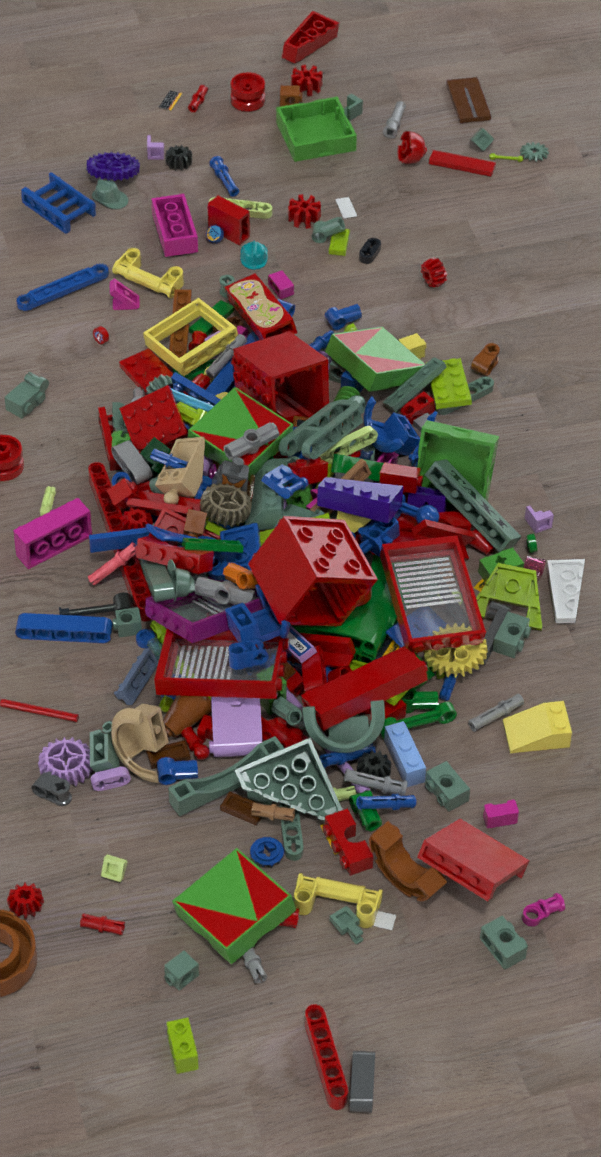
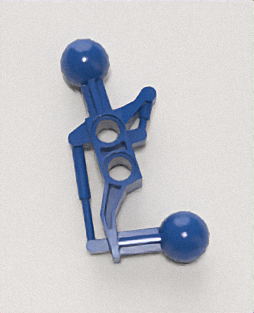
(380, 533)

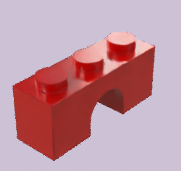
(353, 856)

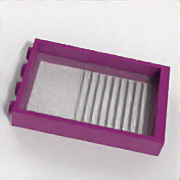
(194, 615)

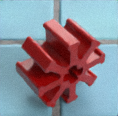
(308, 80)
(304, 211)

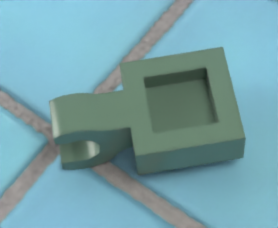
(347, 921)

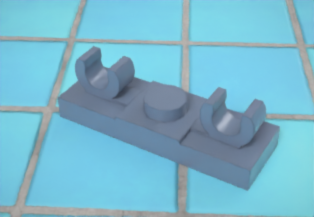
(137, 677)

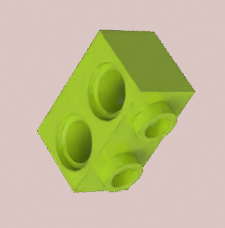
(182, 1045)

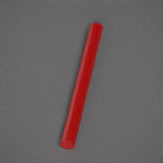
(39, 710)

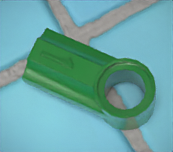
(420, 700)
(369, 817)

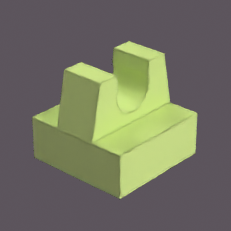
(114, 868)

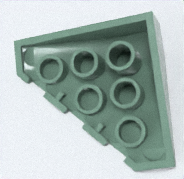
(292, 778)

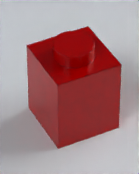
(122, 491)

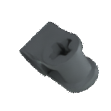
(52, 789)

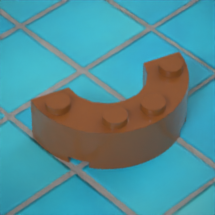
(400, 868)
(22, 961)

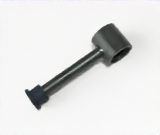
(120, 601)

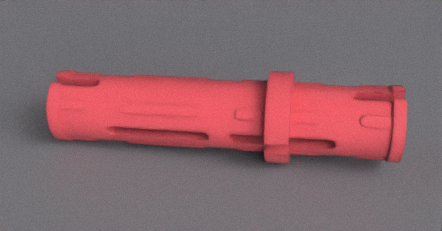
(118, 560)

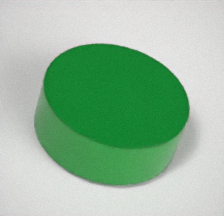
(531, 543)

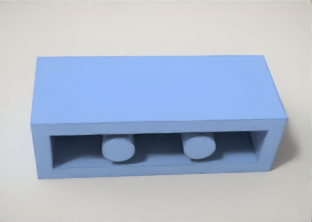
(405, 754)

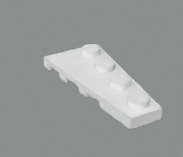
(565, 587)

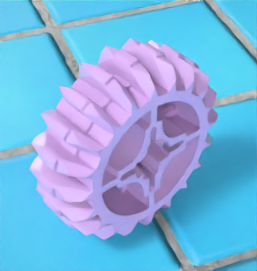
(77, 757)

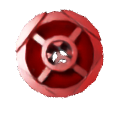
(412, 148)

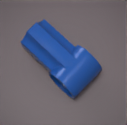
(339, 318)
(172, 770)

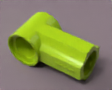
(190, 414)

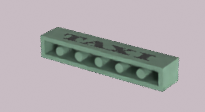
(472, 505)

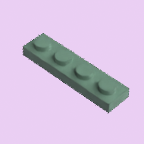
(414, 384)

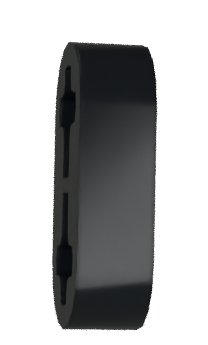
(371, 247)

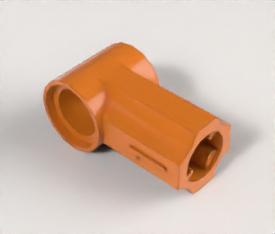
(241, 576)

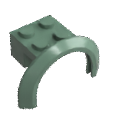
(349, 734)

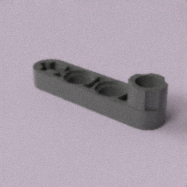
(497, 613)

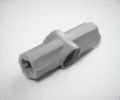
(251, 441)
(213, 589)

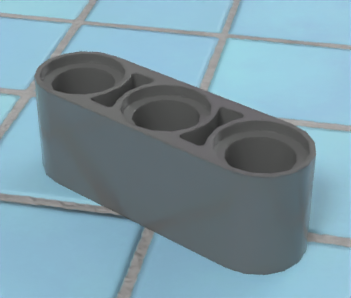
(362, 1081)

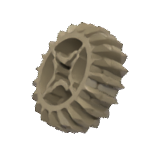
(226, 504)

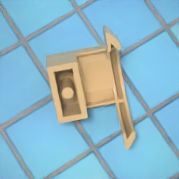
(138, 731)

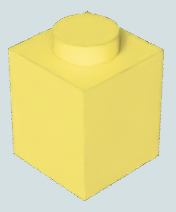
(414, 344)

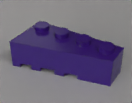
(360, 498)

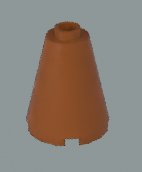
(186, 712)

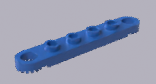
(62, 286)

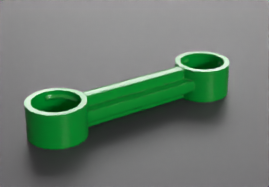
(443, 713)

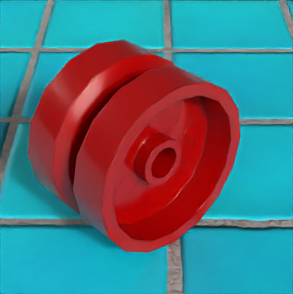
(247, 91)
(10, 458)

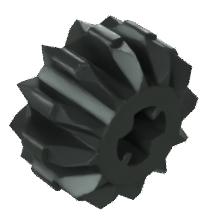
(178, 157)
(374, 764)

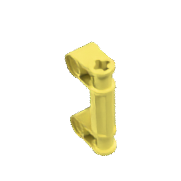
(129, 267)
(367, 900)

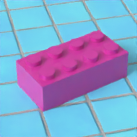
(174, 225)
(52, 533)

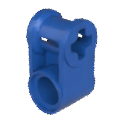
(245, 654)

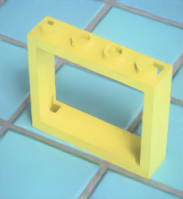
(201, 353)

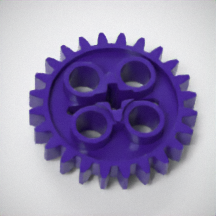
(113, 166)

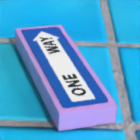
(299, 646)

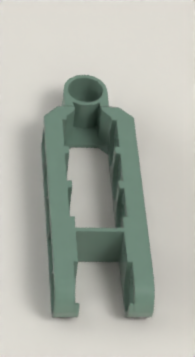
(318, 437)

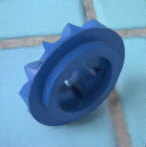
(272, 845)

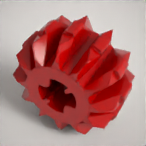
(434, 272)
(135, 519)
(25, 900)

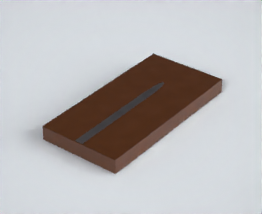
(468, 100)

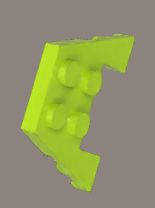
(514, 587)

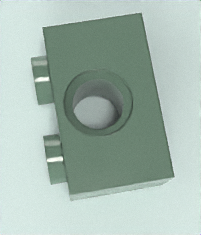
(511, 635)
(447, 786)
(505, 953)

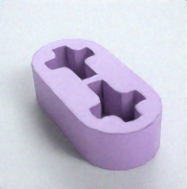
(110, 778)

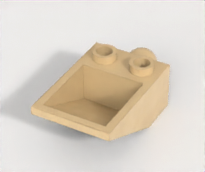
(183, 481)

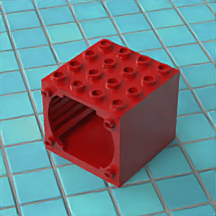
(278, 356)
(312, 571)

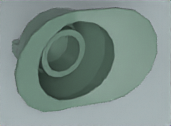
(109, 195)
(181, 579)

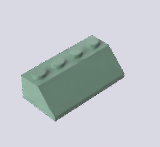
(266, 503)

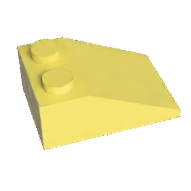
(538, 728)

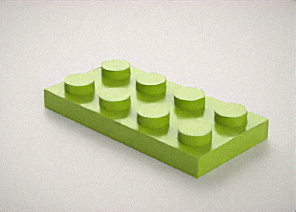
(451, 386)

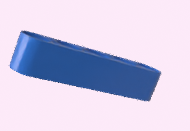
(64, 628)

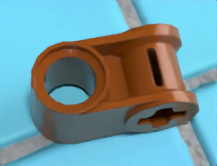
(486, 359)

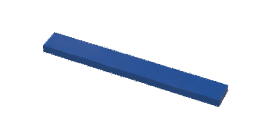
(122, 539)

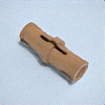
(273, 812)

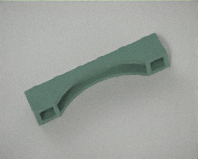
(196, 792)

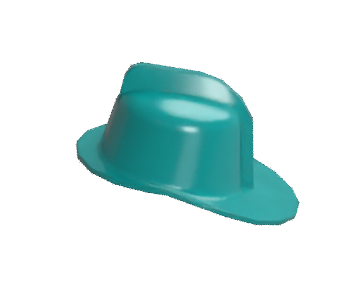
(254, 255)

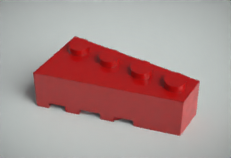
(309, 37)

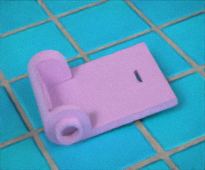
(235, 728)

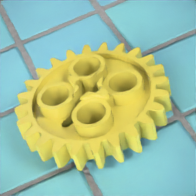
(464, 660)

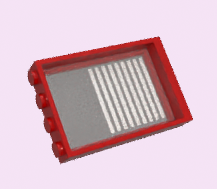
(432, 594)
(205, 670)

